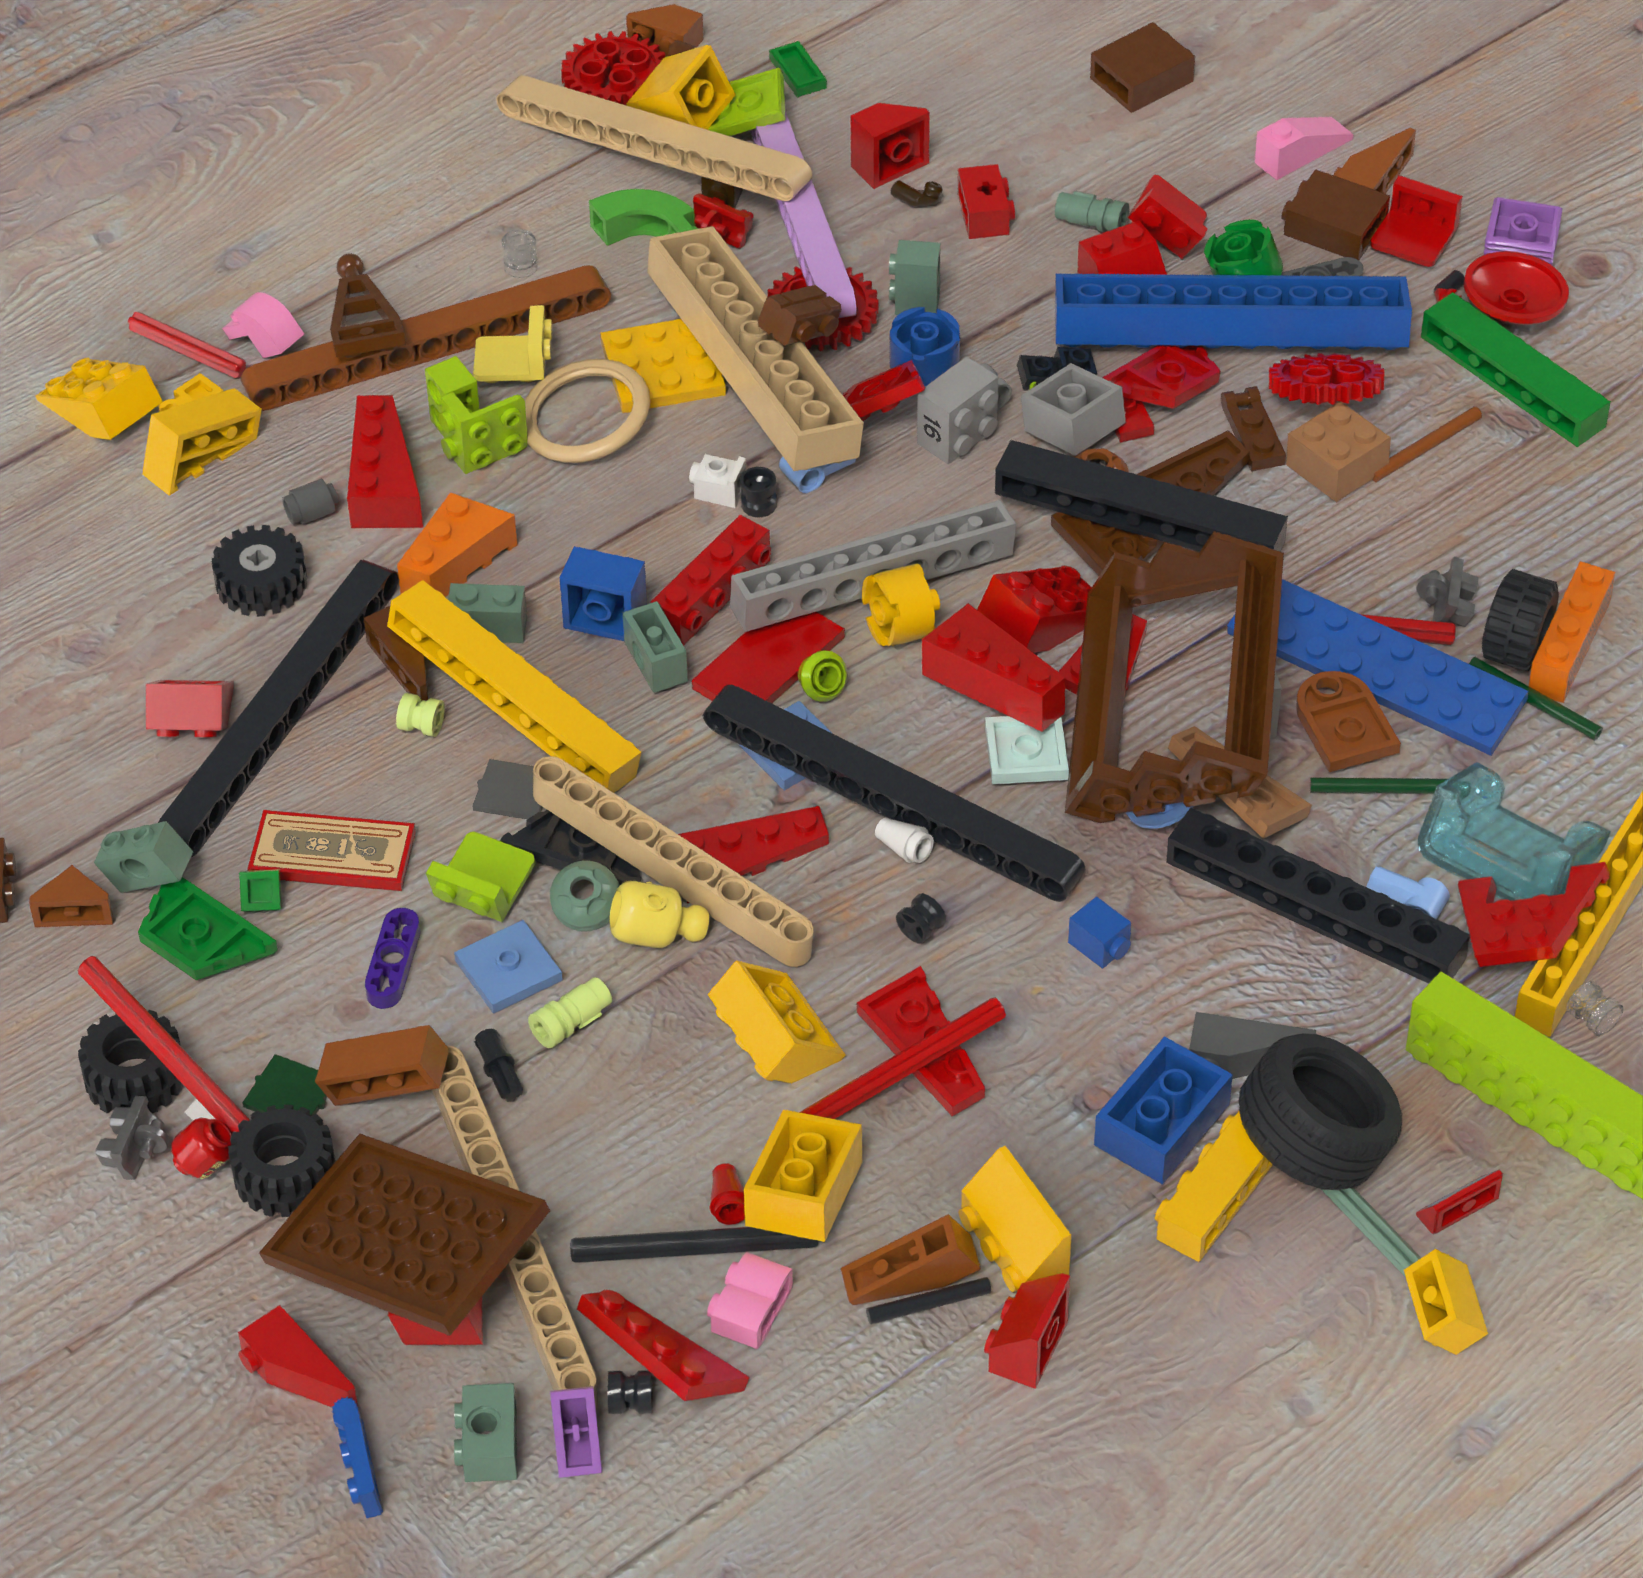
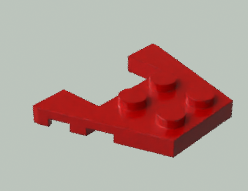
(1530, 926)

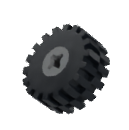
(259, 570)

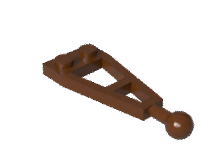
(368, 336)

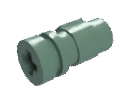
(1088, 211)

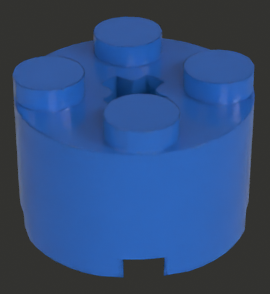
(927, 340)

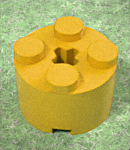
(900, 605)

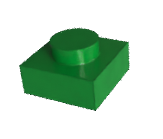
(260, 890)

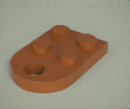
(1344, 725)

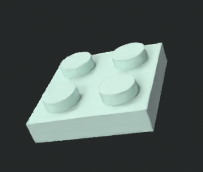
(1024, 753)

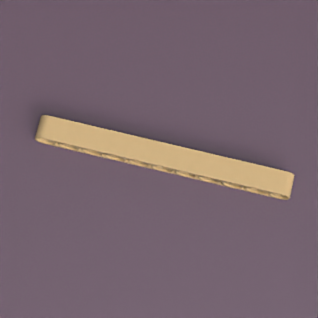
(655, 138)
(483, 1156)

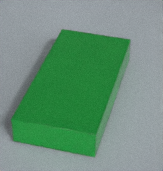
(798, 69)

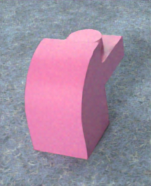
(265, 323)

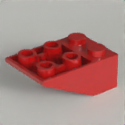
(1037, 605)

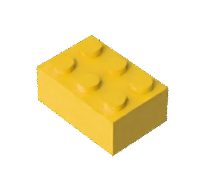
(803, 1175)

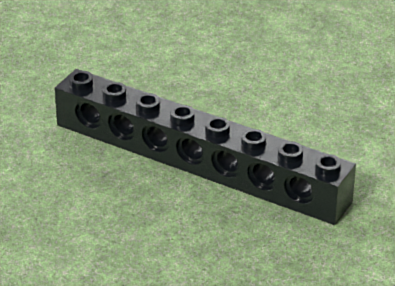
(1316, 897)

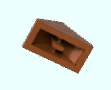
(71, 901)

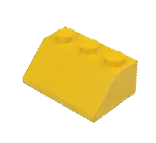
(774, 1023)
(1014, 1222)

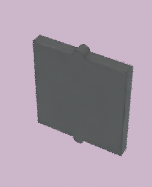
(507, 790)

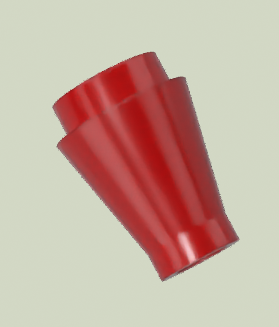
(727, 1195)

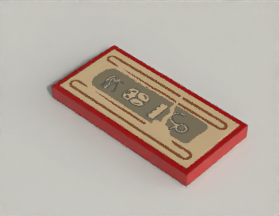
(333, 849)

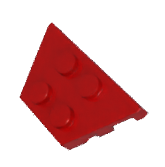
(1166, 375)
(884, 390)

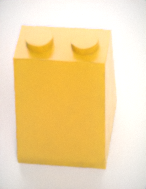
(686, 88)

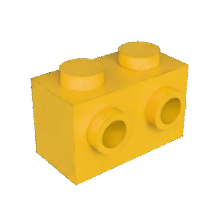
(1445, 1302)

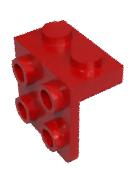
(1169, 216)
(1418, 222)

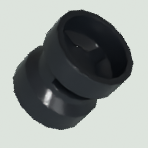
(758, 492)
(630, 1392)

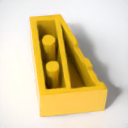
(196, 434)

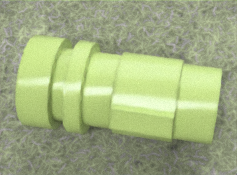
(572, 1010)

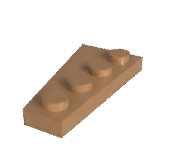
(1270, 806)

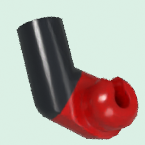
(1449, 284)

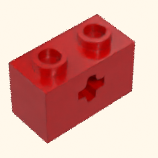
(984, 201)

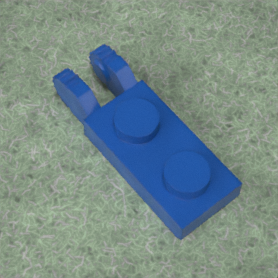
(357, 1454)

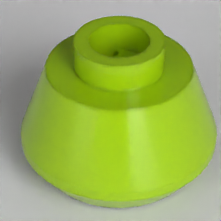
(823, 675)

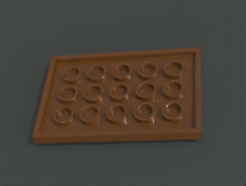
(405, 1233)

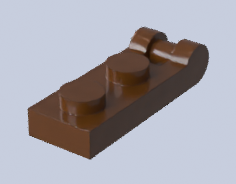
(1253, 428)

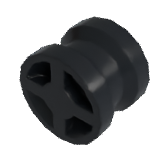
(920, 918)

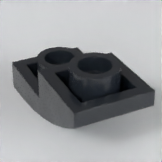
(1041, 367)

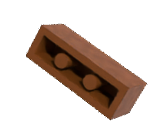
(382, 1065)

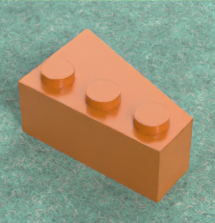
(456, 543)

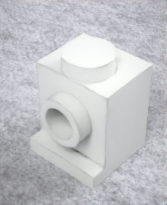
(717, 480)

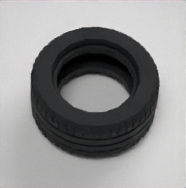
(1320, 1111)

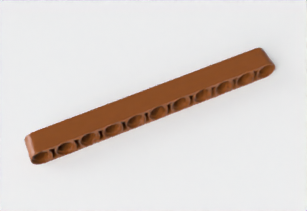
(427, 337)

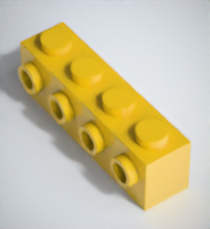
(1212, 1191)

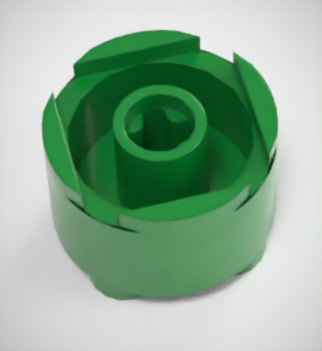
(1243, 250)

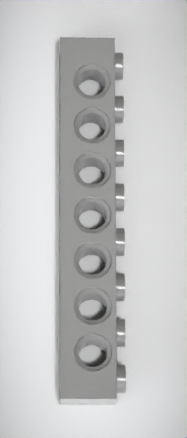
(838, 572)

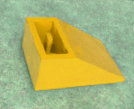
(101, 396)

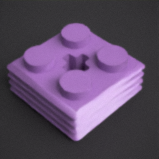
(1523, 228)

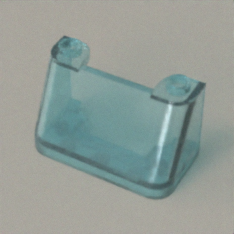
(1480, 839)

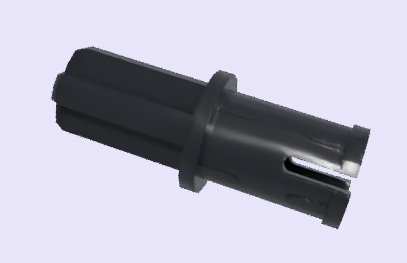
(498, 1064)

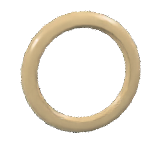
(604, 446)

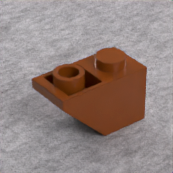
(666, 25)

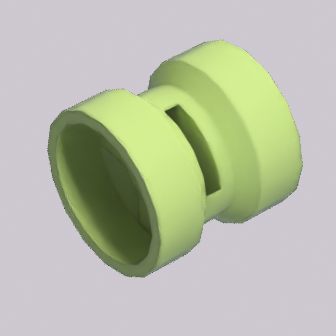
(419, 714)

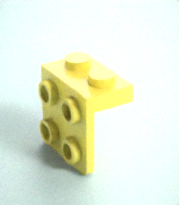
(515, 356)

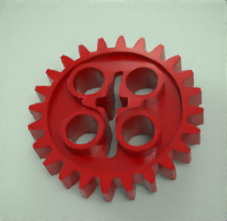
(610, 66)
(849, 327)
(1326, 378)

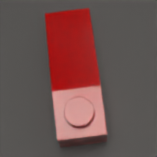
(291, 1360)

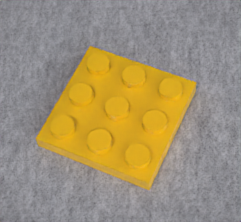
(667, 360)

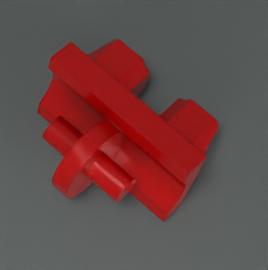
(728, 221)

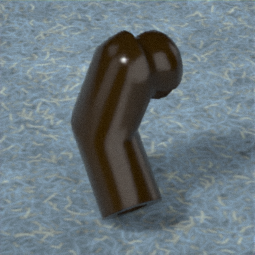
(917, 198)

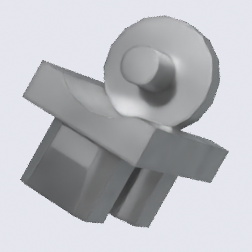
(1445, 592)
(137, 1138)

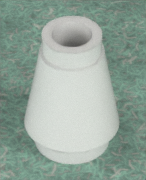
(907, 840)

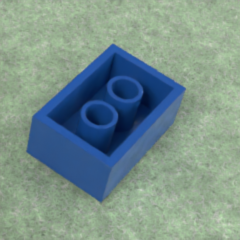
(1163, 1110)

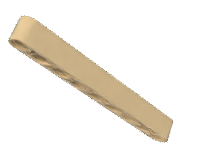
(673, 861)

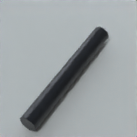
(928, 1300)

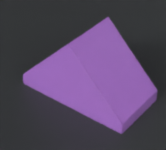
(576, 1431)

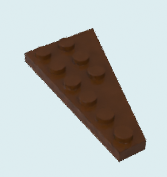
(1200, 468)

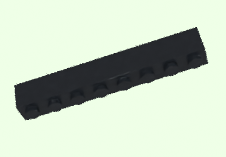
(1130, 500)

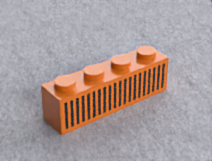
(1571, 631)

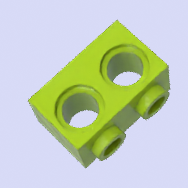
(447, 378)

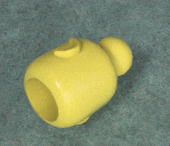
(654, 915)

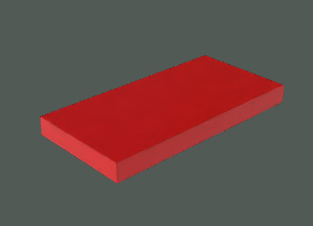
(769, 657)

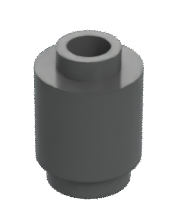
(310, 501)

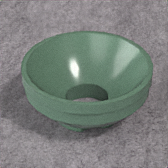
(586, 913)

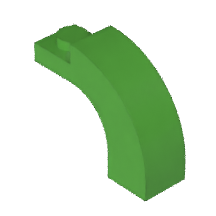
(639, 213)

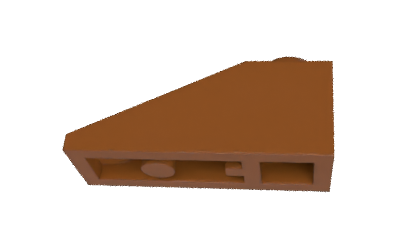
(1381, 163)
(913, 1264)

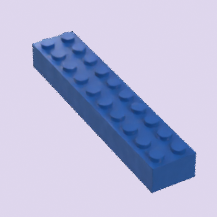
(1232, 311)

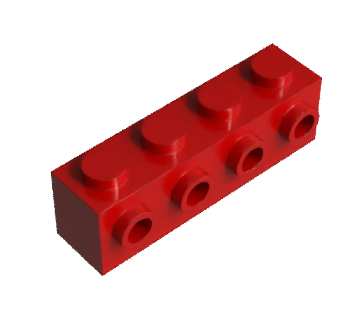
(706, 582)

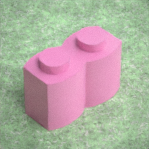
(750, 1300)

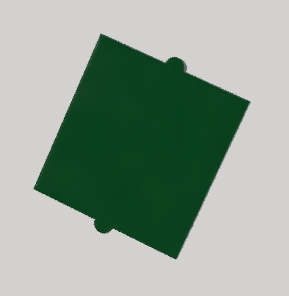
(286, 1084)

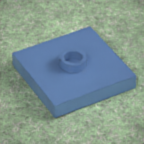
(508, 966)

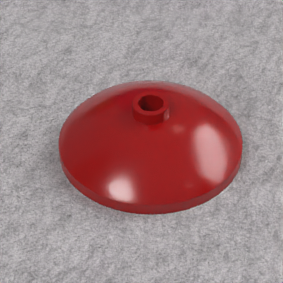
(1516, 288)

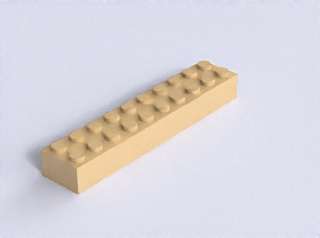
(775, 382)

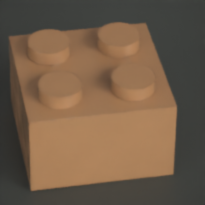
(1337, 451)

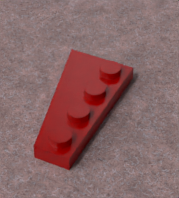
(761, 841)
(906, 1014)
(662, 1350)

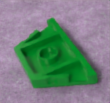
(200, 932)

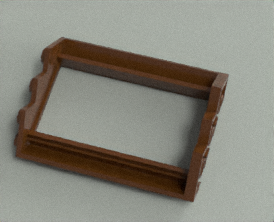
(1095, 782)

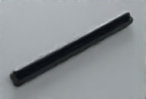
(682, 1244)

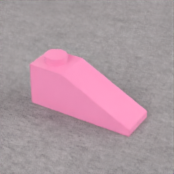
(1296, 142)

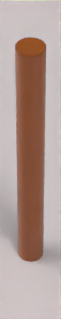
(1429, 442)

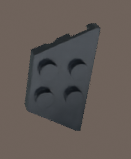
(560, 844)

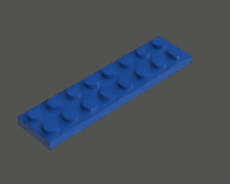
(1396, 669)

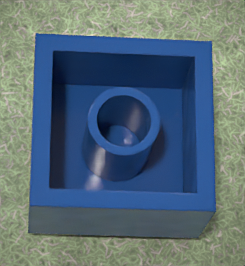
(598, 590)

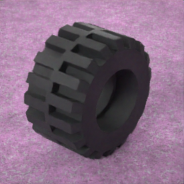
(1519, 619)
(117, 1085)
(273, 1136)

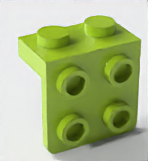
(482, 435)
(482, 875)

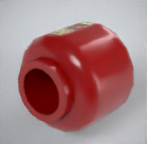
(201, 1147)

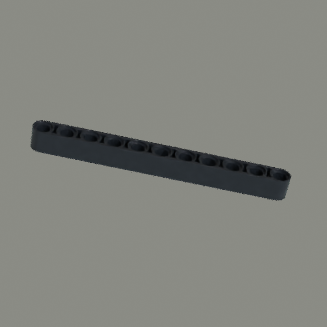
(279, 704)
(894, 792)

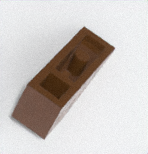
(396, 654)

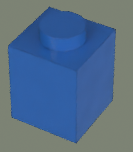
(1099, 932)

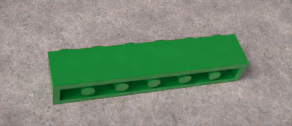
(1515, 369)

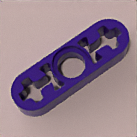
(396, 972)

